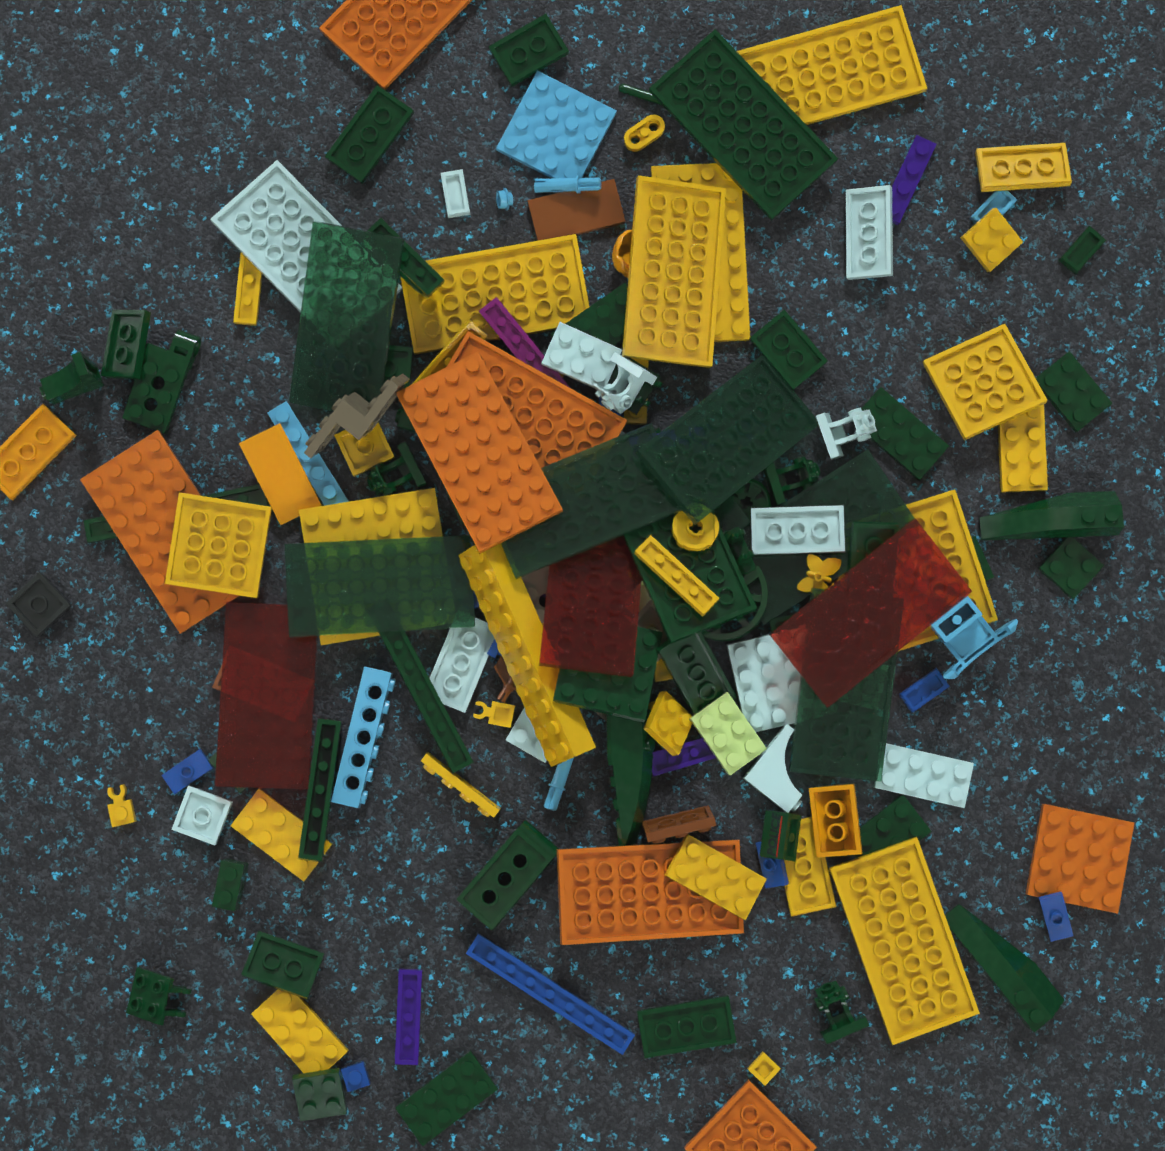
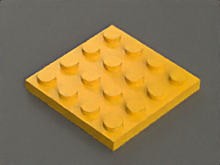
(984, 381)
(218, 545)

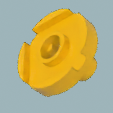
(695, 541)

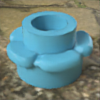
(504, 199)

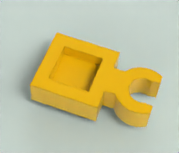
(499, 713)
(121, 811)

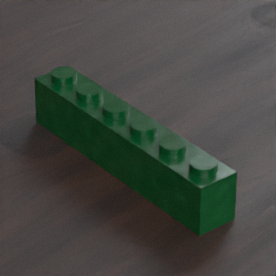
(320, 790)

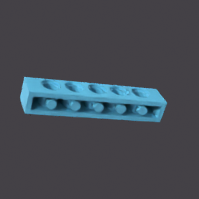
(342, 792)

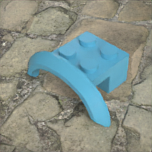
(967, 634)

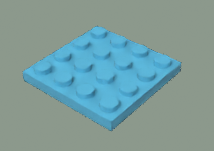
(556, 129)

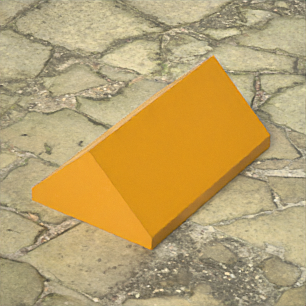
(835, 820)

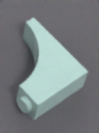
(770, 773)

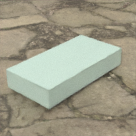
(455, 193)

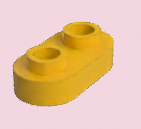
(643, 133)

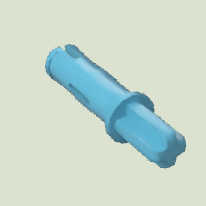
(567, 184)
(557, 785)

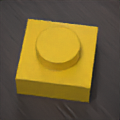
(764, 1068)

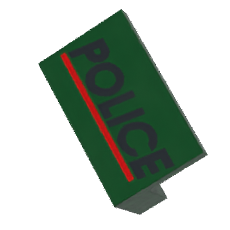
(780, 835)

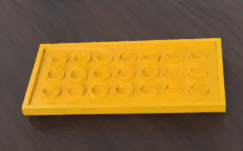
(841, 66)
(674, 272)
(533, 280)
(732, 301)
(904, 940)

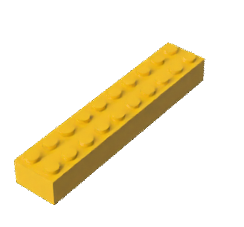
(518, 640)

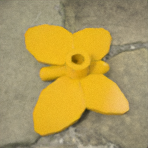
(818, 573)

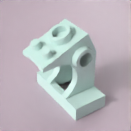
(615, 394)
(834, 432)

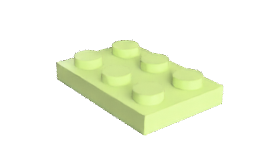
(728, 733)

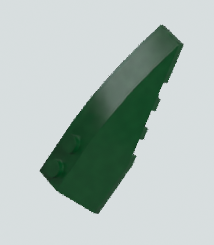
(1057, 517)
(631, 755)
(1007, 968)

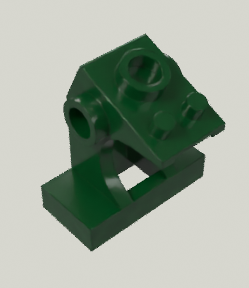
(807, 473)
(379, 481)
(842, 1023)

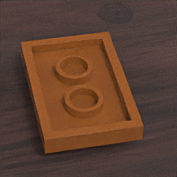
(679, 824)

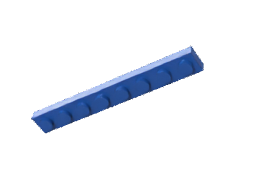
(550, 993)

